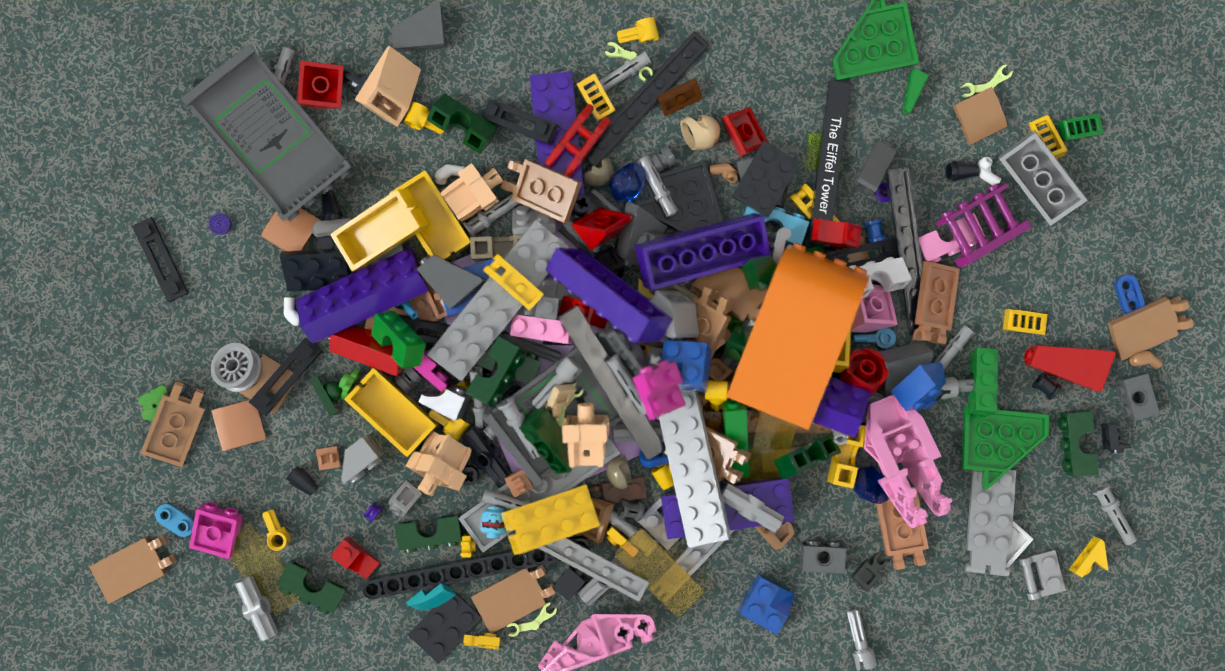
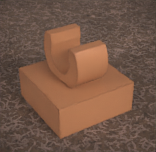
(328, 458)
(518, 483)

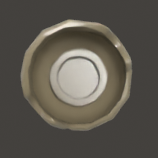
(599, 175)
(619, 472)

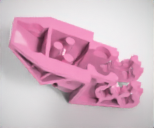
(904, 438)
(597, 640)

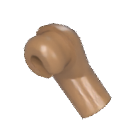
(725, 170)
(1144, 358)

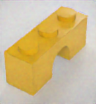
(842, 466)

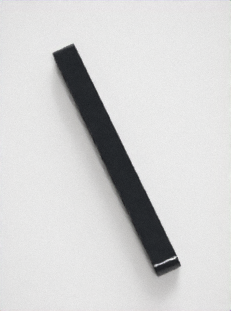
(465, 565)

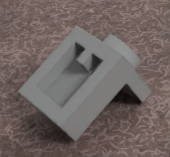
(404, 499)

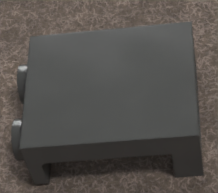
(598, 201)

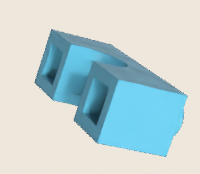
(794, 222)

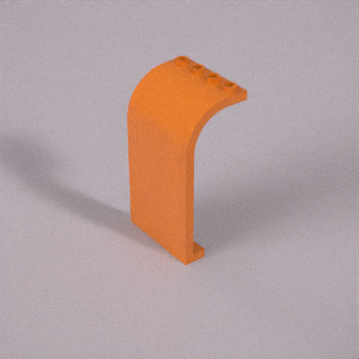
(798, 335)

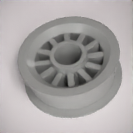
(247, 369)

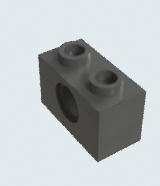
(1145, 405)
(832, 564)

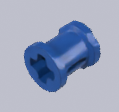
(874, 231)

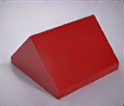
(320, 85)
(744, 131)
(600, 226)

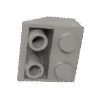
(682, 311)
(358, 457)

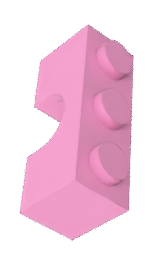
(933, 247)
(539, 329)

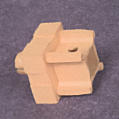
(471, 192)
(586, 433)
(440, 463)

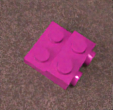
(429, 371)
(660, 389)
(215, 530)

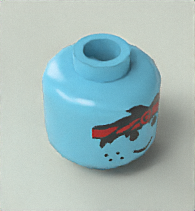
(492, 522)

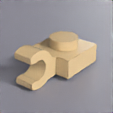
(560, 397)

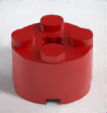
(865, 370)

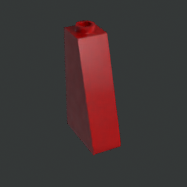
(361, 347)
(1078, 366)

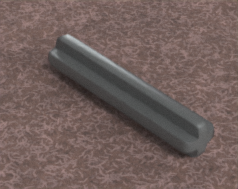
(532, 347)

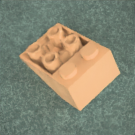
(390, 87)

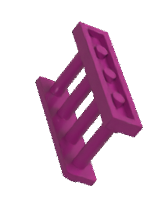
(999, 236)

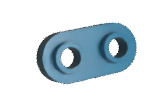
(174, 519)

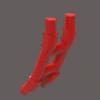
(565, 143)

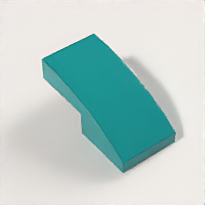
(427, 600)

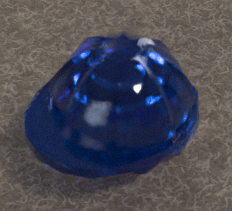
(627, 182)
(868, 487)

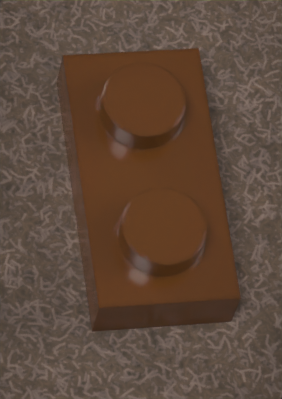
(679, 97)

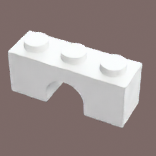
(889, 273)

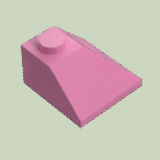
(875, 312)

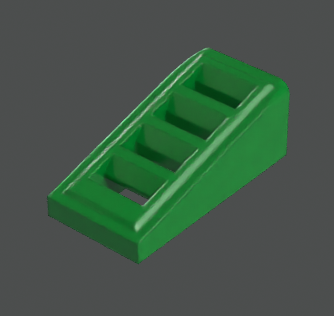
(915, 84)
(1064, 128)

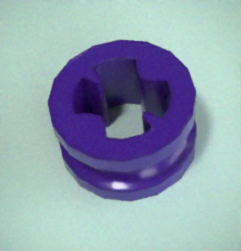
(878, 191)
(372, 512)

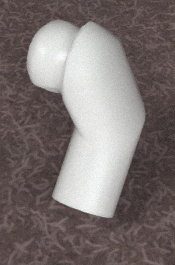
(985, 171)
(445, 172)
(289, 311)

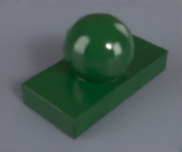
(327, 393)

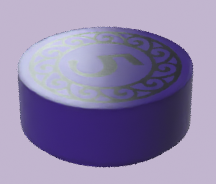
(220, 224)

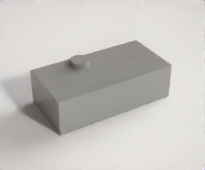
(1042, 178)

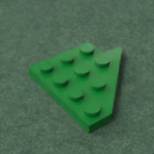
(877, 43)
(999, 441)

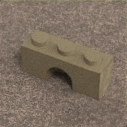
(488, 247)

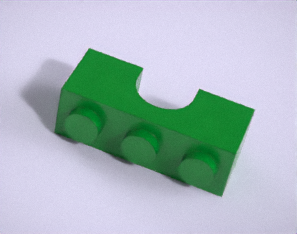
(407, 345)
(984, 366)

